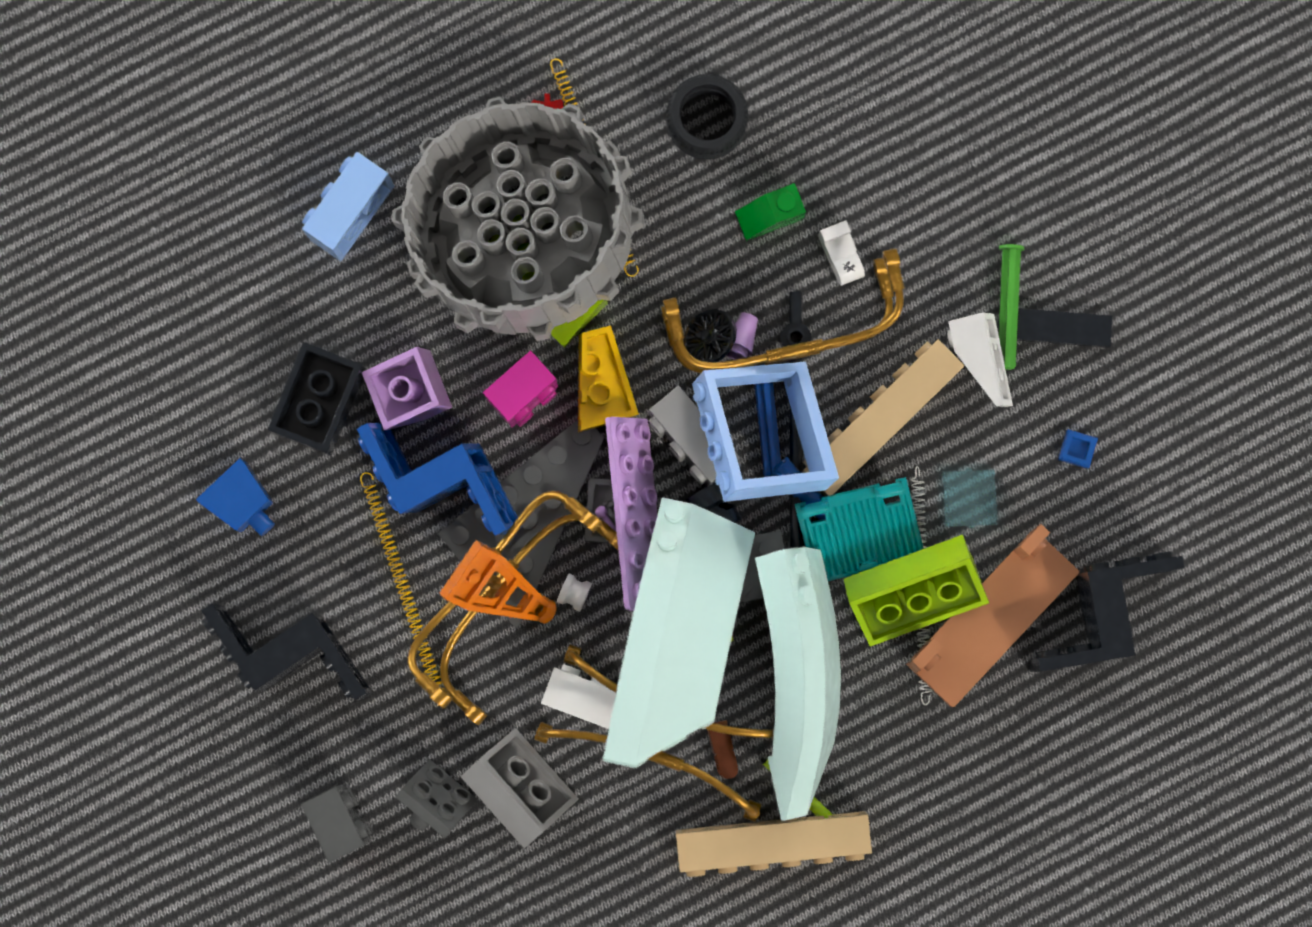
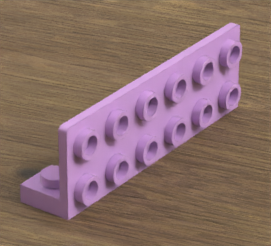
(632, 497)

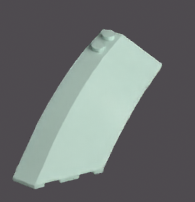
(678, 632)
(804, 671)

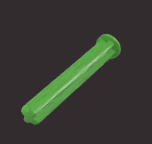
(1009, 302)

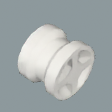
(574, 592)

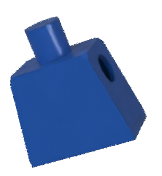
(239, 499)

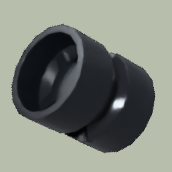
(712, 500)

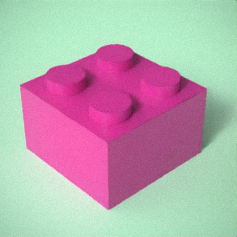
(521, 390)

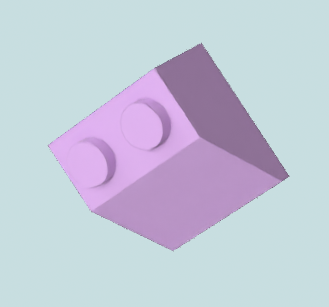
(407, 389)

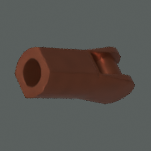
(724, 754)

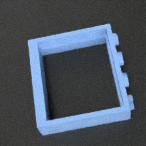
(807, 419)

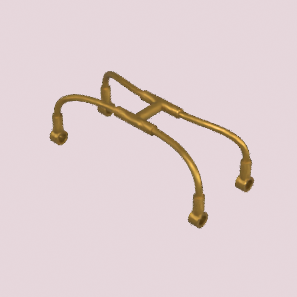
(889, 278)
(444, 697)
(544, 731)

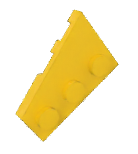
(602, 381)

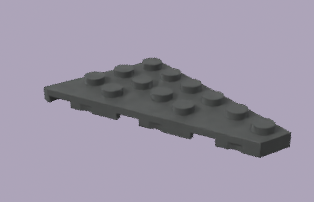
(556, 467)

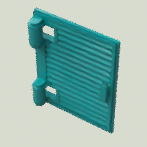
(861, 528)

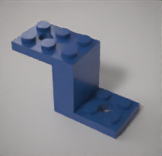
(438, 478)

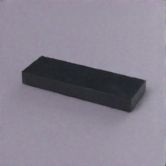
(1064, 328)

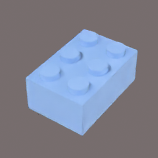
(347, 205)

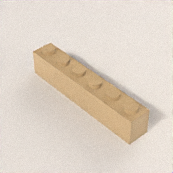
(890, 410)
(773, 842)

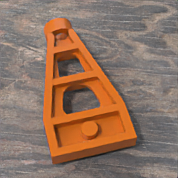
(474, 573)

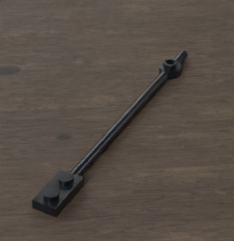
(795, 325)

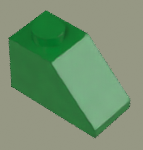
(771, 212)

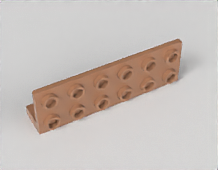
(979, 637)

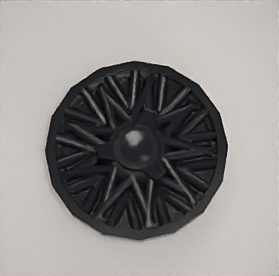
(710, 335)

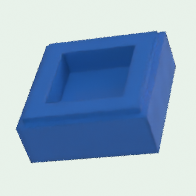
(1077, 449)

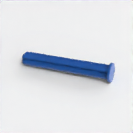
(767, 427)

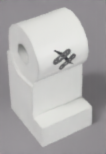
(841, 252)

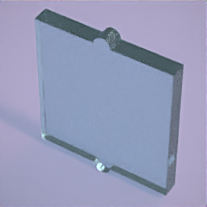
(969, 498)

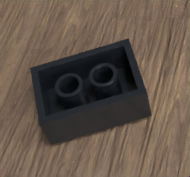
(317, 399)

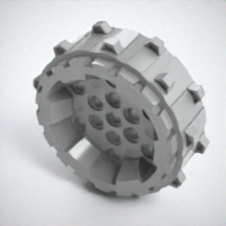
(470, 165)

